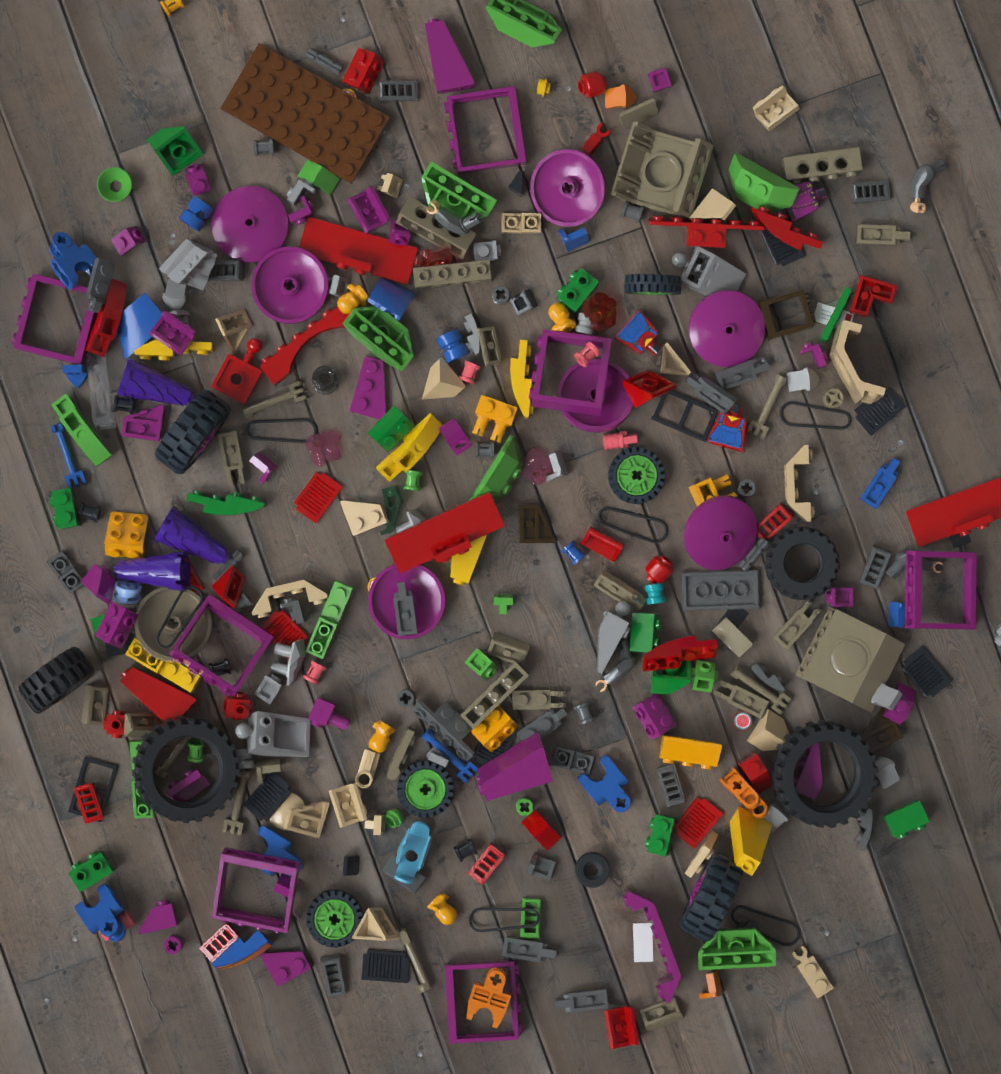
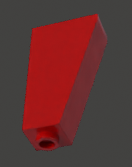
(159, 696)

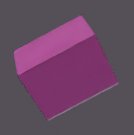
(283, 885)

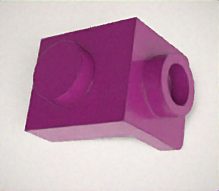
(197, 179)
(300, 216)
(398, 234)
(127, 240)
(820, 357)
(839, 597)

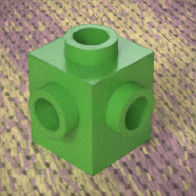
(704, 672)

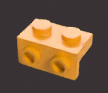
(494, 729)

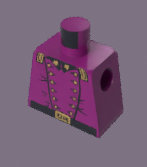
(805, 202)

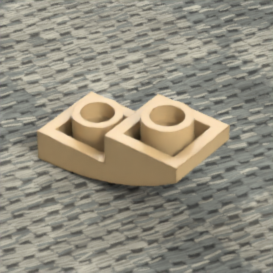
(521, 223)

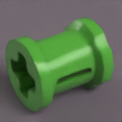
(413, 480)
(196, 750)
(524, 800)

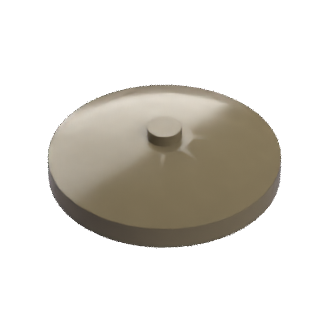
(153, 612)

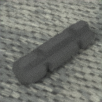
(325, 61)
(754, 554)
(237, 556)

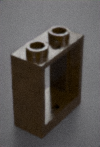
(769, 325)

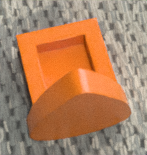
(619, 97)
(714, 985)

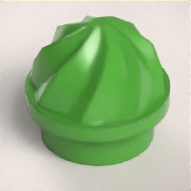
(394, 818)

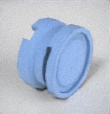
(127, 592)

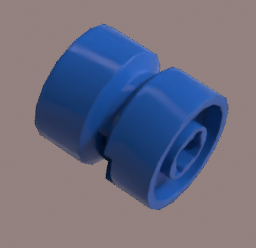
(195, 220)
(452, 345)

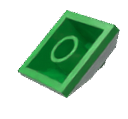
(175, 148)
(670, 680)

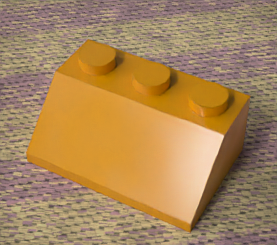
(689, 751)

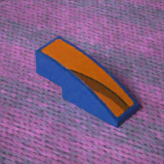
(243, 951)

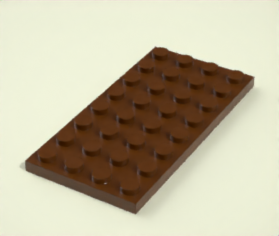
(305, 113)

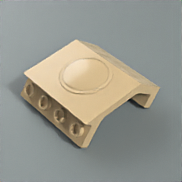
(857, 389)

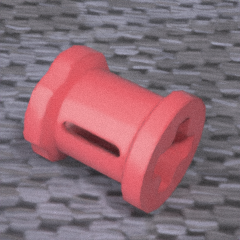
(586, 354)
(469, 372)
(314, 672)

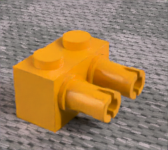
(497, 411)
(708, 489)

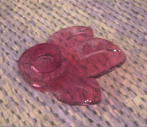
(325, 449)
(536, 463)

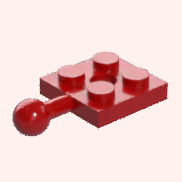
(233, 366)

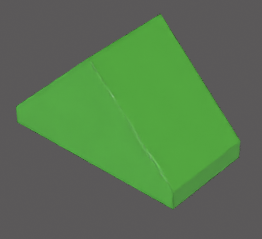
(319, 177)

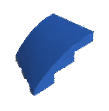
(391, 297)
(137, 323)

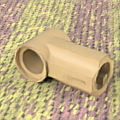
(367, 766)

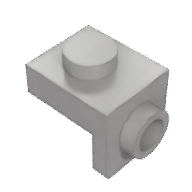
(295, 192)
(269, 688)

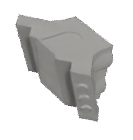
(190, 264)

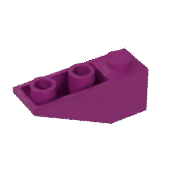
(810, 775)

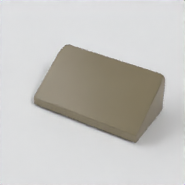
(638, 113)
(489, 346)
(732, 637)
(508, 649)
(94, 705)
(139, 723)
(661, 1014)

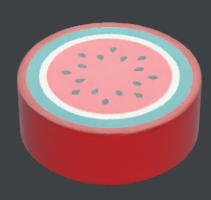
(742, 720)

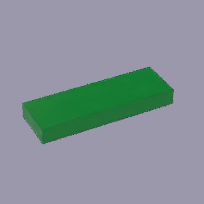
(836, 315)

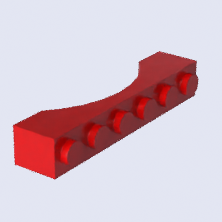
(280, 365)

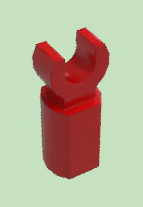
(594, 140)

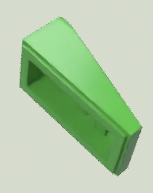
(529, 935)

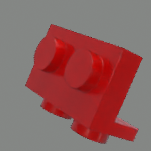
(363, 70)
(621, 1027)

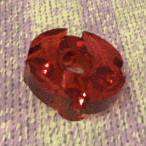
(430, 258)
(608, 309)

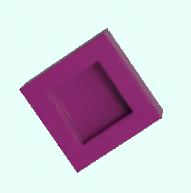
(659, 80)

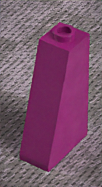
(447, 63)

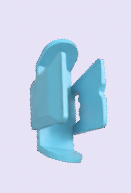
(418, 841)

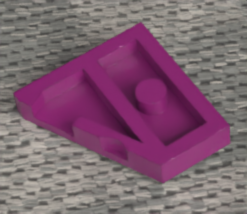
(145, 424)
(285, 965)

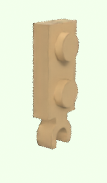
(813, 973)

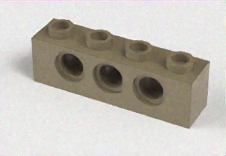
(850, 156)
(426, 229)
(452, 274)
(494, 694)

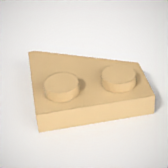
(363, 515)
(307, 819)
(704, 852)

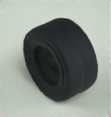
(596, 880)

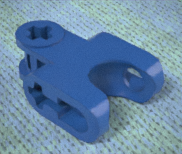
(69, 259)
(609, 788)
(277, 847)
(104, 915)

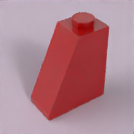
(755, 772)

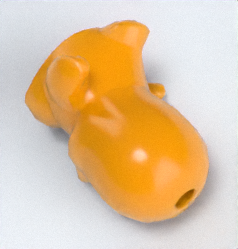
(352, 299)
(560, 315)
(380, 739)
(443, 910)

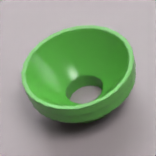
(105, 180)

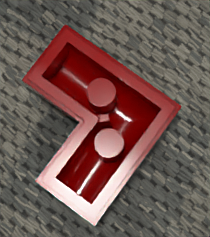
(871, 289)

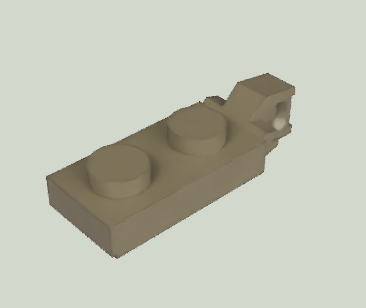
(880, 235)
(619, 590)

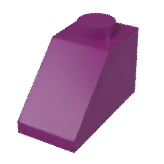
(100, 582)
(903, 706)
(160, 917)

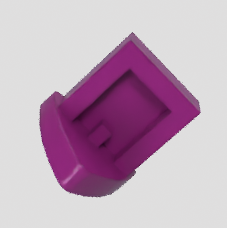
(264, 465)

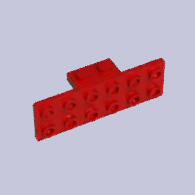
(706, 233)
(358, 251)
(956, 513)
(445, 533)

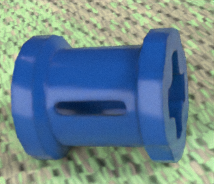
(573, 552)

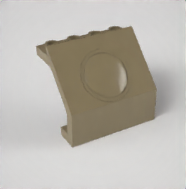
(661, 171)
(849, 658)

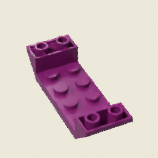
(667, 984)

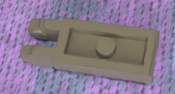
(231, 455)
(795, 626)
(536, 699)
(743, 699)
(400, 756)

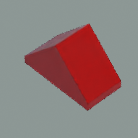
(229, 586)
(541, 830)

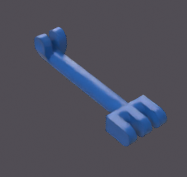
(74, 475)
(463, 768)

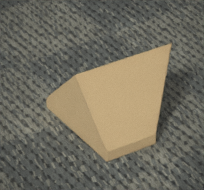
(714, 206)
(234, 328)
(671, 363)
(442, 382)
(769, 732)
(375, 926)

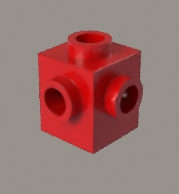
(237, 706)
(109, 724)

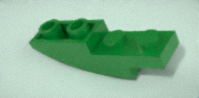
(233, 505)

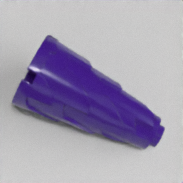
(147, 384)
(183, 534)
(160, 571)

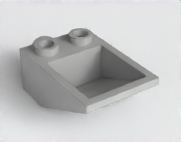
(711, 275)
(610, 633)
(275, 735)

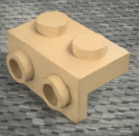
(775, 108)
(348, 804)

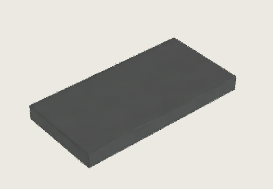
(720, 590)

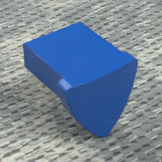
(574, 239)
(76, 374)
(896, 614)

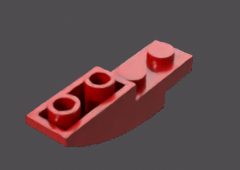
(782, 229)
(107, 319)
(673, 652)

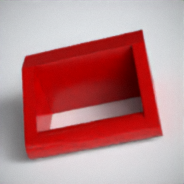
(602, 544)

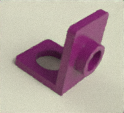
(455, 436)

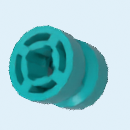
(655, 593)

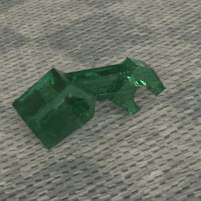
(393, 510)

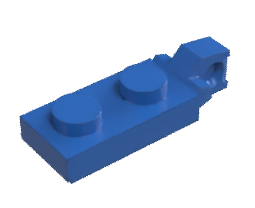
(880, 484)

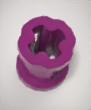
(173, 938)

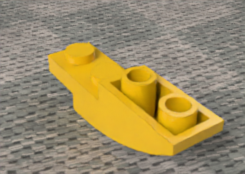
(158, 349)
(520, 385)
(412, 449)
(173, 671)

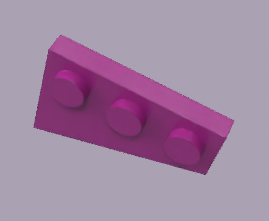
(370, 390)

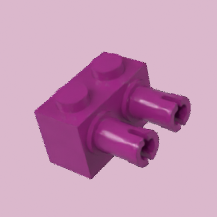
(324, 714)

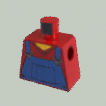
(639, 335)
(730, 430)

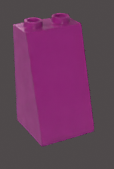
(515, 770)

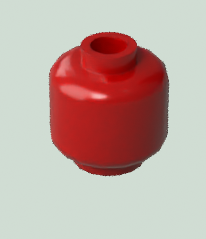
(592, 84)
(659, 569)

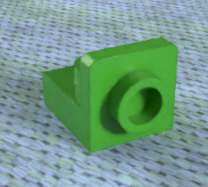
(482, 664)

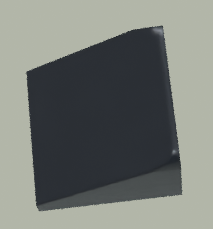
(516, 184)
(523, 302)
(351, 865)

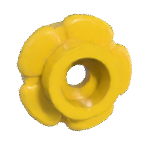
(543, 87)

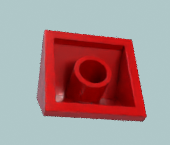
(647, 387)

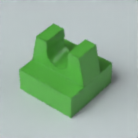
(503, 600)

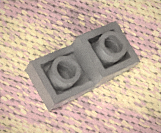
(473, 340)

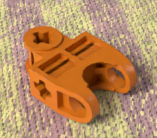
(744, 793)
(490, 996)

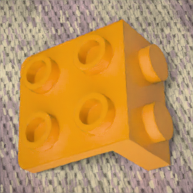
(126, 535)

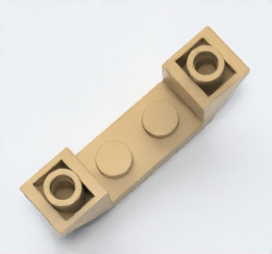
(803, 510)
(264, 605)

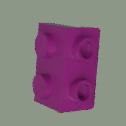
(369, 209)
(173, 332)
(116, 625)
(654, 716)
(188, 787)

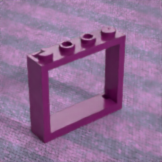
(509, 92)
(22, 321)
(565, 404)
(913, 590)
(236, 620)
(258, 861)
(515, 1007)

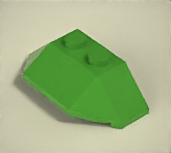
(524, 22)
(759, 186)
(454, 193)
(381, 335)
(502, 471)
(736, 950)

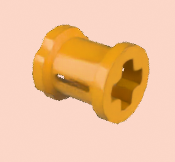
(169, 10)

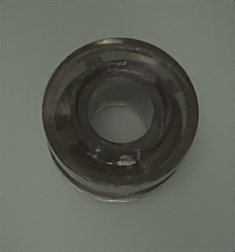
(325, 389)

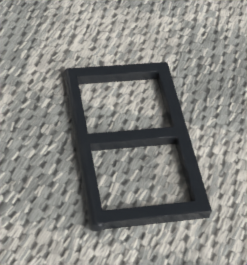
(679, 427)
(106, 793)

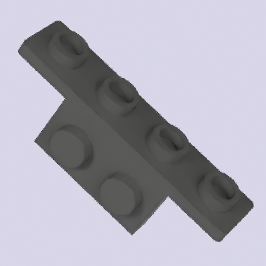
(447, 725)

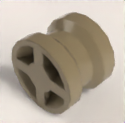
(835, 396)

